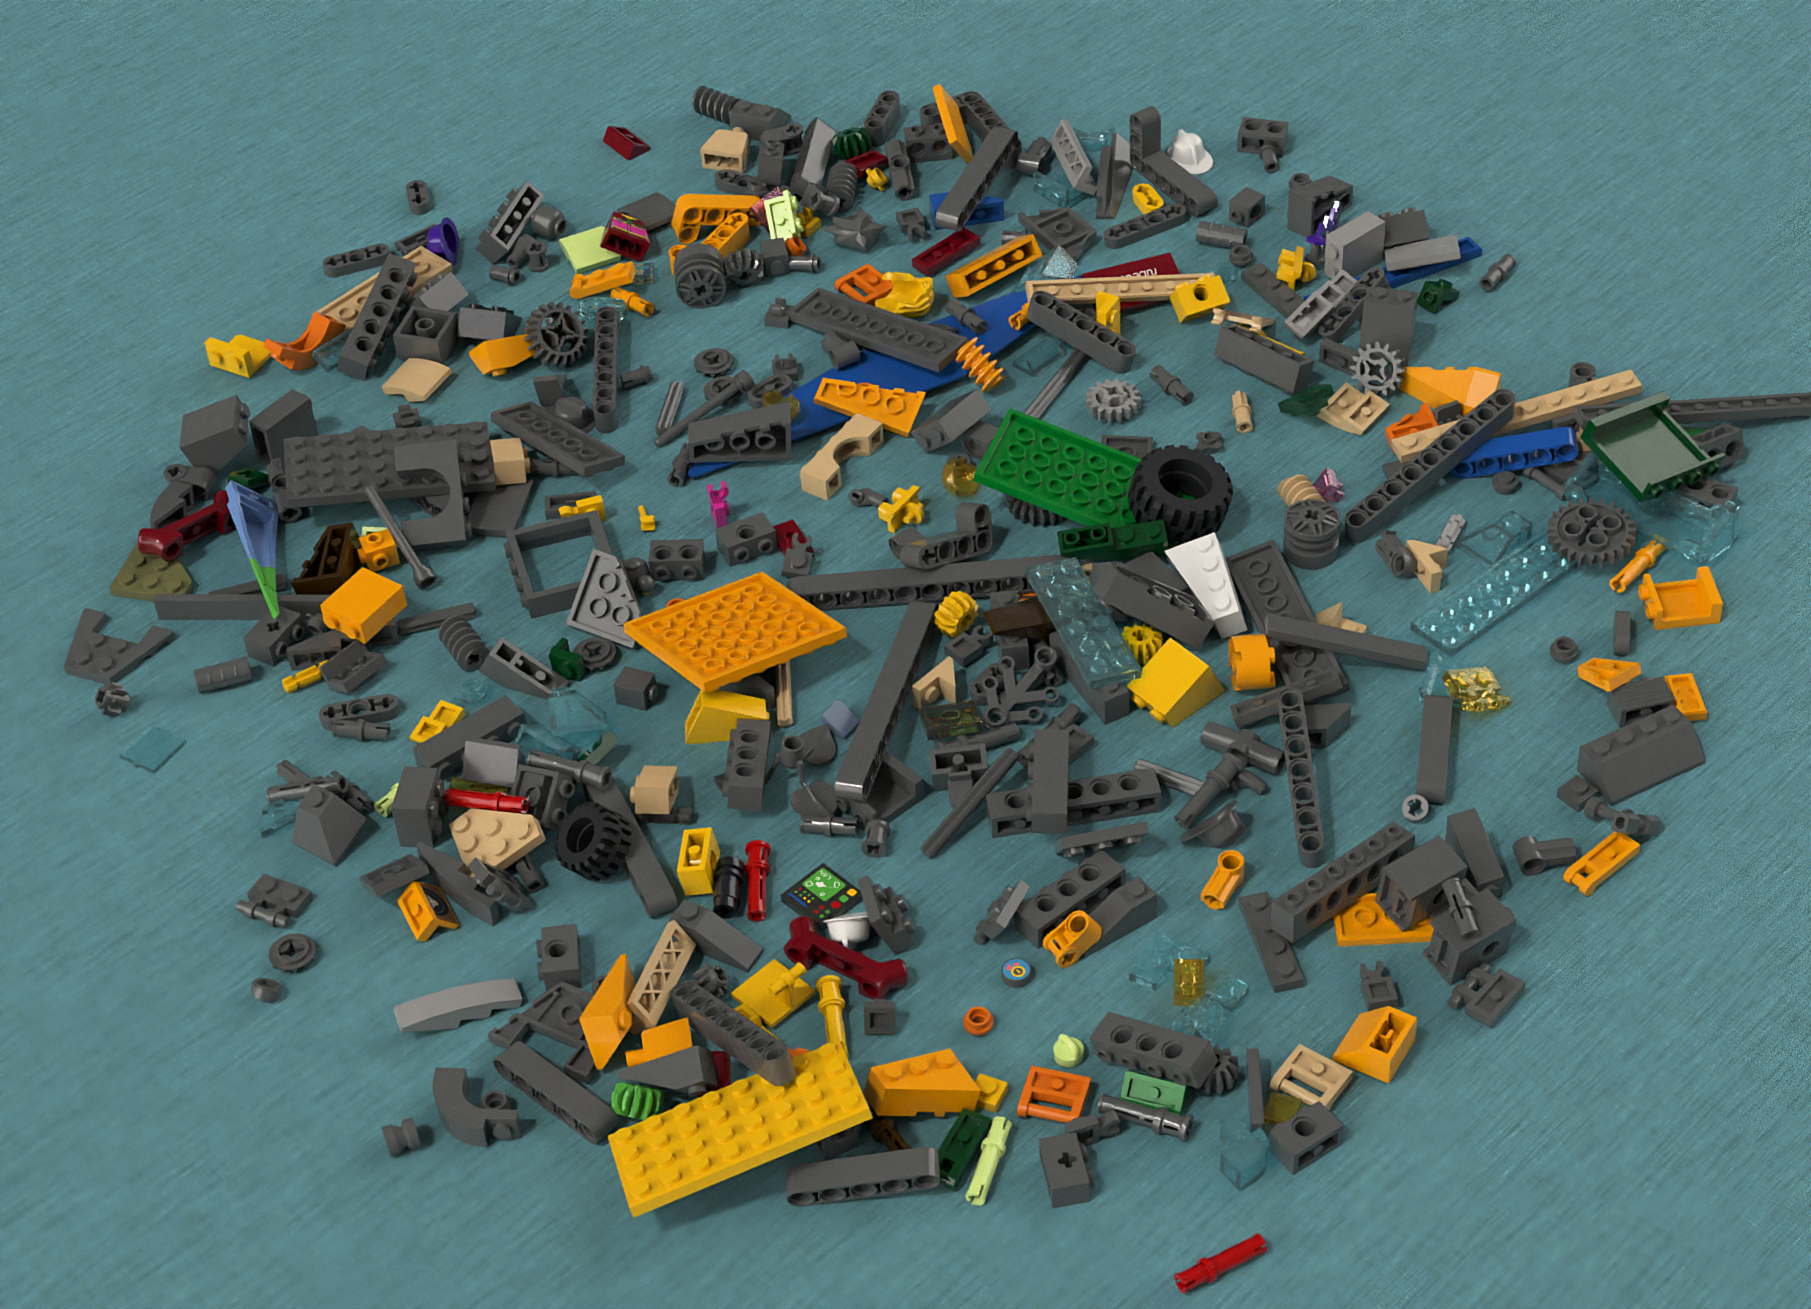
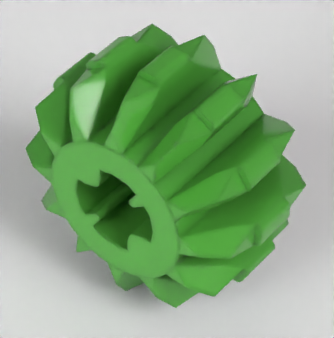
(637, 1100)

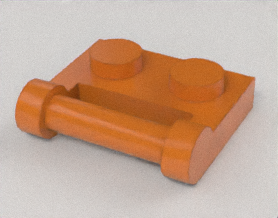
(866, 279)
(1054, 1088)

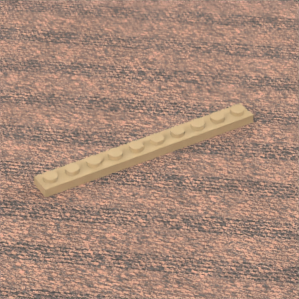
(1535, 410)

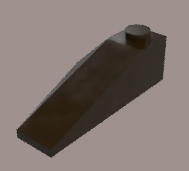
(1021, 619)

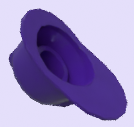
(444, 240)

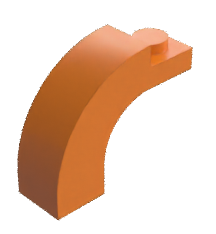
(298, 353)

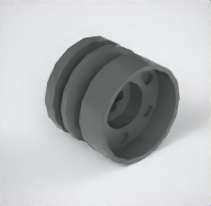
(699, 275)
(1311, 534)

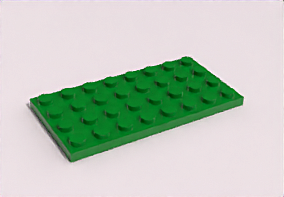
(1061, 472)

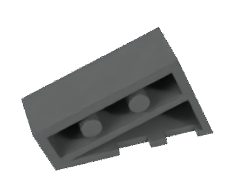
(1314, 201)

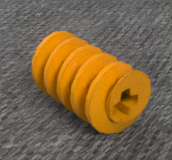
(980, 366)

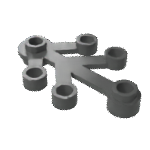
(1017, 693)

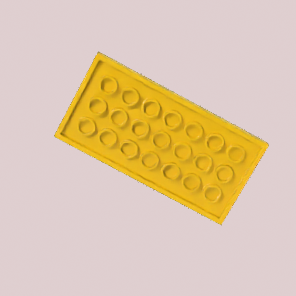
(736, 1129)

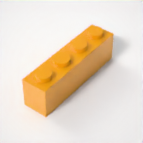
(993, 266)

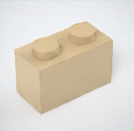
(509, 461)
(655, 790)

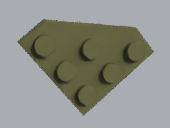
(150, 575)

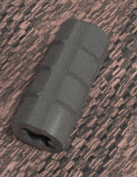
(1221, 234)
(223, 675)

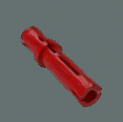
(489, 801)
(1209, 1268)

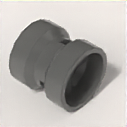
(399, 1137)

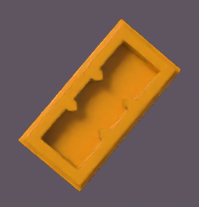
(1687, 696)

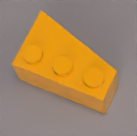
(921, 1084)

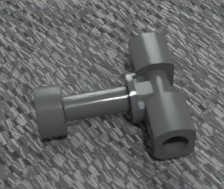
(1623, 822)

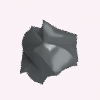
(856, 231)

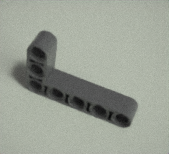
(976, 114)
(1161, 169)

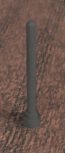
(741, 382)
(423, 576)

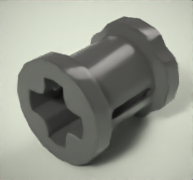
(537, 256)
(876, 832)

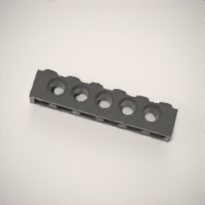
(377, 316)
(1088, 801)
(1338, 883)

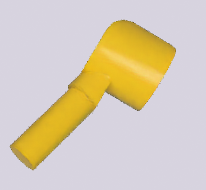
(647, 521)

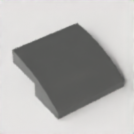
(651, 210)

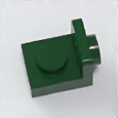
(249, 478)

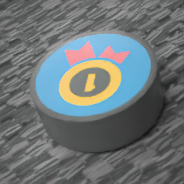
(1016, 972)

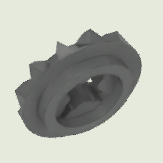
(712, 356)
(717, 385)
(596, 646)
(280, 952)

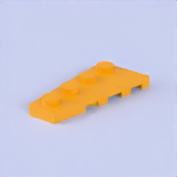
(891, 407)

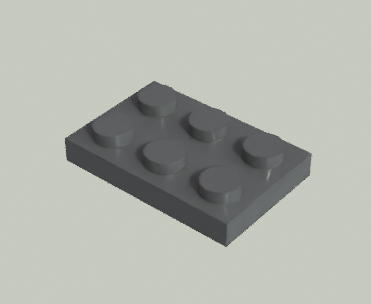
(1101, 840)

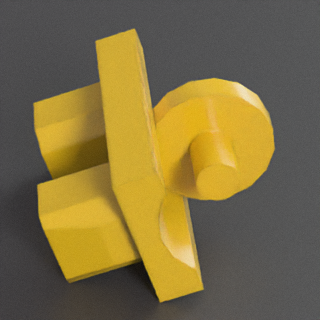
(1292, 267)
(905, 509)

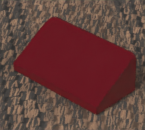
(625, 142)

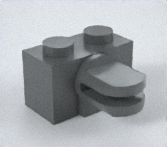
(957, 769)

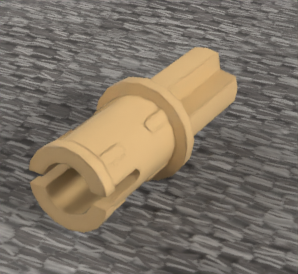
(1242, 412)

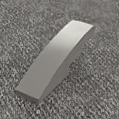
(1319, 305)
(450, 1006)

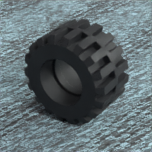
(593, 841)

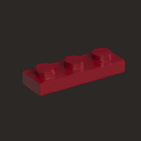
(945, 251)

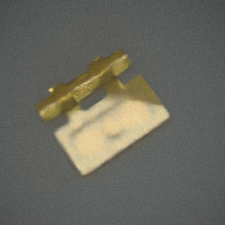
(1477, 689)

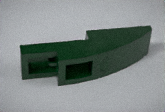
(1111, 544)

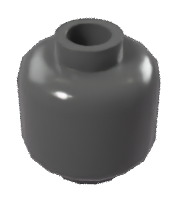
(548, 222)

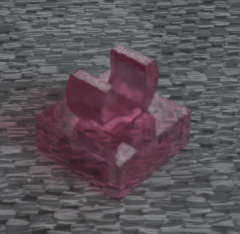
(1329, 486)

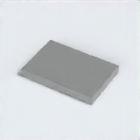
(1422, 253)

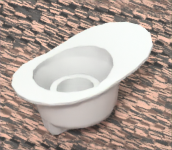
(1190, 153)
(849, 929)

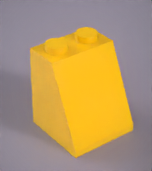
(1174, 684)

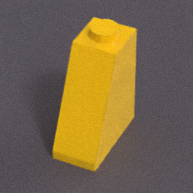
(717, 714)

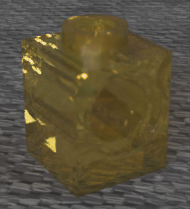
(1188, 981)

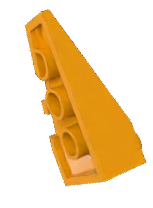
(501, 354)
(1447, 385)
(607, 1015)

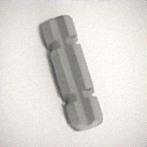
(1451, 532)

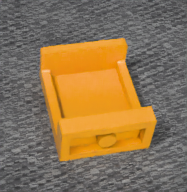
(1682, 602)

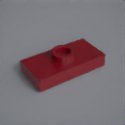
(871, 160)
(784, 536)

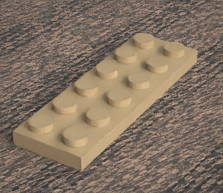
(349, 305)

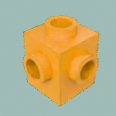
(378, 550)

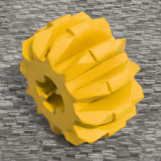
(956, 614)
(1143, 641)

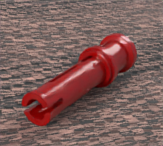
(757, 870)

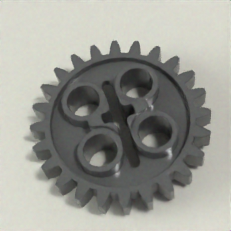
(1591, 532)

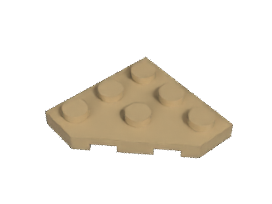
(495, 837)

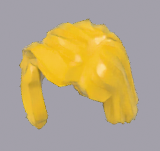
(909, 295)

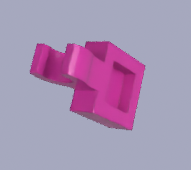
(719, 506)

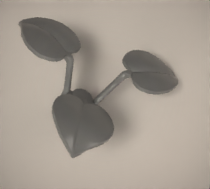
(815, 748)

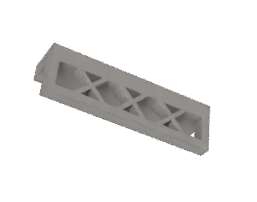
(1073, 158)

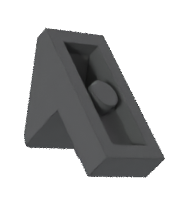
(549, 388)

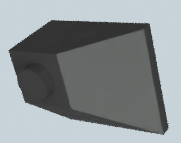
(326, 825)

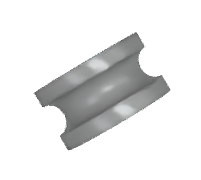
(1424, 807)

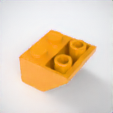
(1377, 1042)

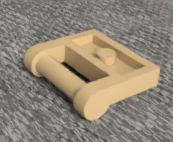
(1314, 1071)

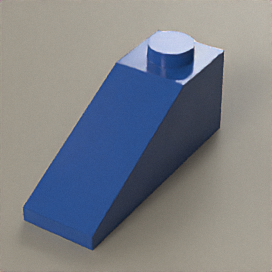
(988, 210)

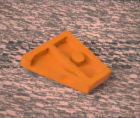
(1410, 424)

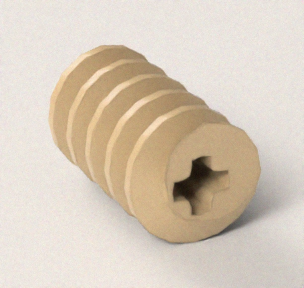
(1297, 489)

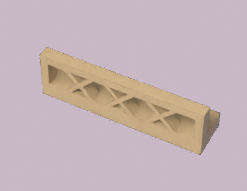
(665, 975)

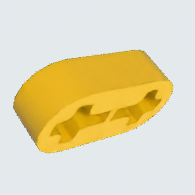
(1146, 198)

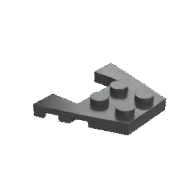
(106, 657)
(557, 1017)

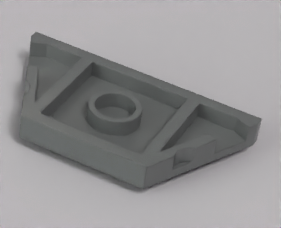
(1060, 228)

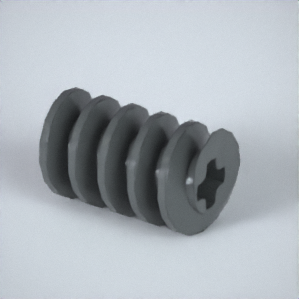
(713, 104)
(843, 183)
(463, 643)

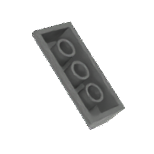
(1640, 755)

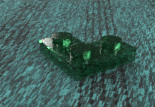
(1307, 401)

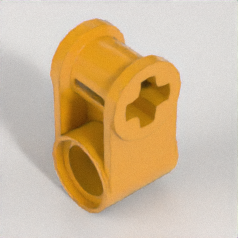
(1072, 938)

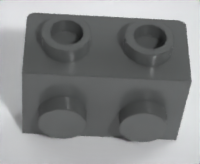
(351, 667)

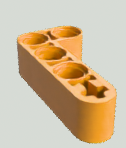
(708, 209)
(726, 238)

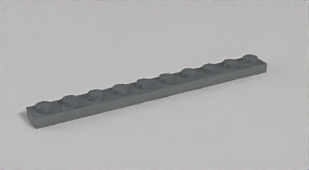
(1717, 409)

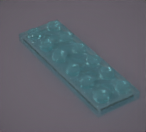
(1083, 623)

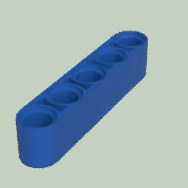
(1519, 452)

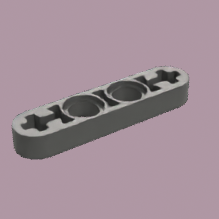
(732, 182)
(1121, 234)
(1335, 326)

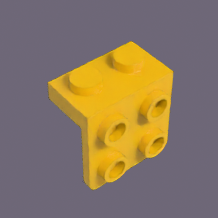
(239, 356)

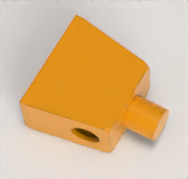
(661, 1042)

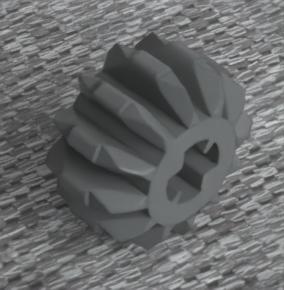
(743, 267)
(1223, 1073)

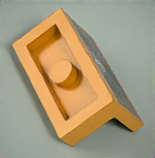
(426, 909)

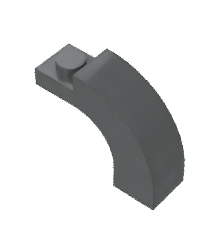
(465, 1120)

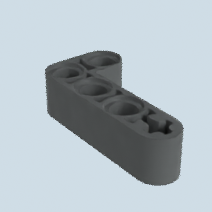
(969, 540)

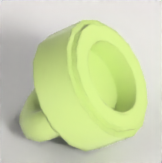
(1068, 1051)

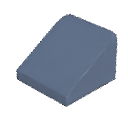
(840, 719)

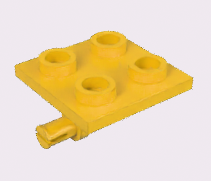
(774, 992)

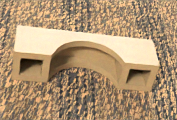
(856, 438)

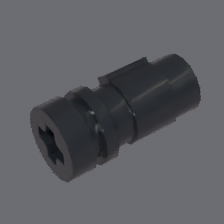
(728, 880)

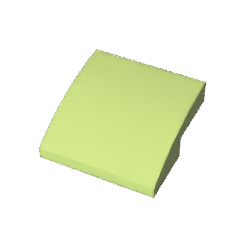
(585, 250)

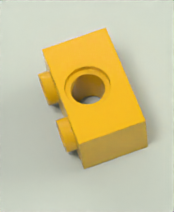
(1189, 307)
(698, 861)

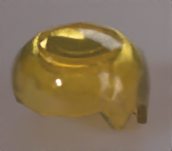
(774, 397)
(959, 477)

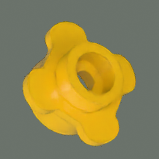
(876, 178)

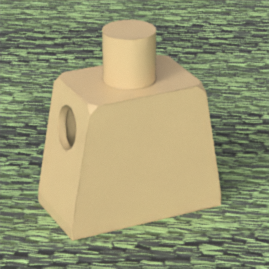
(726, 150)

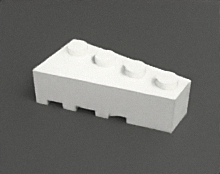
(1206, 573)

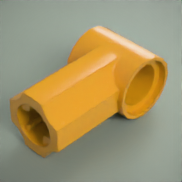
(1224, 880)

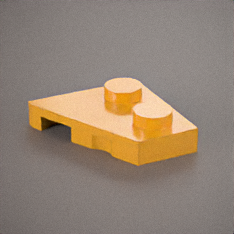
(1608, 673)

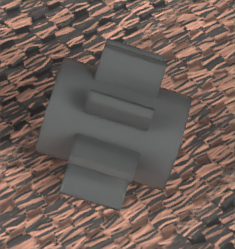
(407, 417)
(112, 699)
(712, 979)

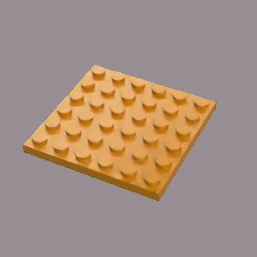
(734, 631)

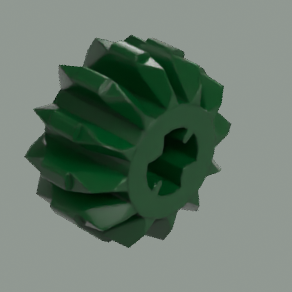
(851, 142)

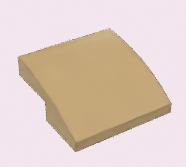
(416, 379)
(1353, 410)

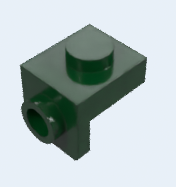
(1435, 292)
(565, 662)

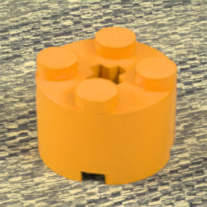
(1251, 661)

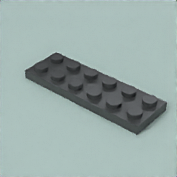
(558, 439)

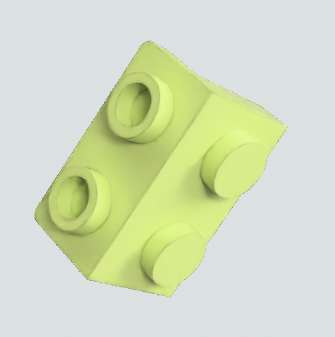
(783, 217)

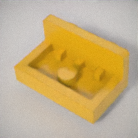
(1108, 311)

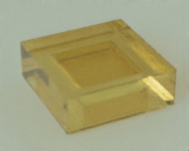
(1280, 1108)

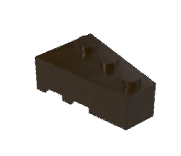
(332, 562)

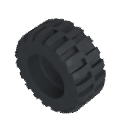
(1183, 471)

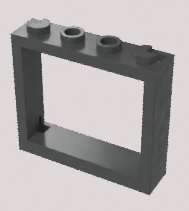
(544, 534)

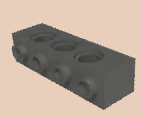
(747, 764)
(1075, 890)
(1153, 1050)

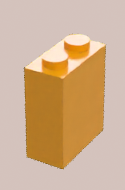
(363, 605)

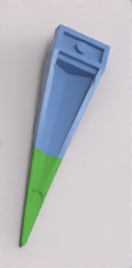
(257, 526)

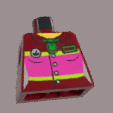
(626, 236)

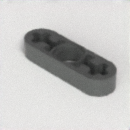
(342, 263)
(379, 715)

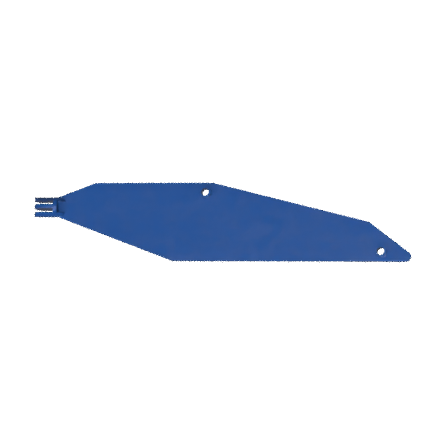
(893, 373)

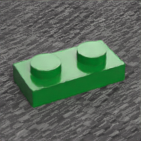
(1153, 1092)

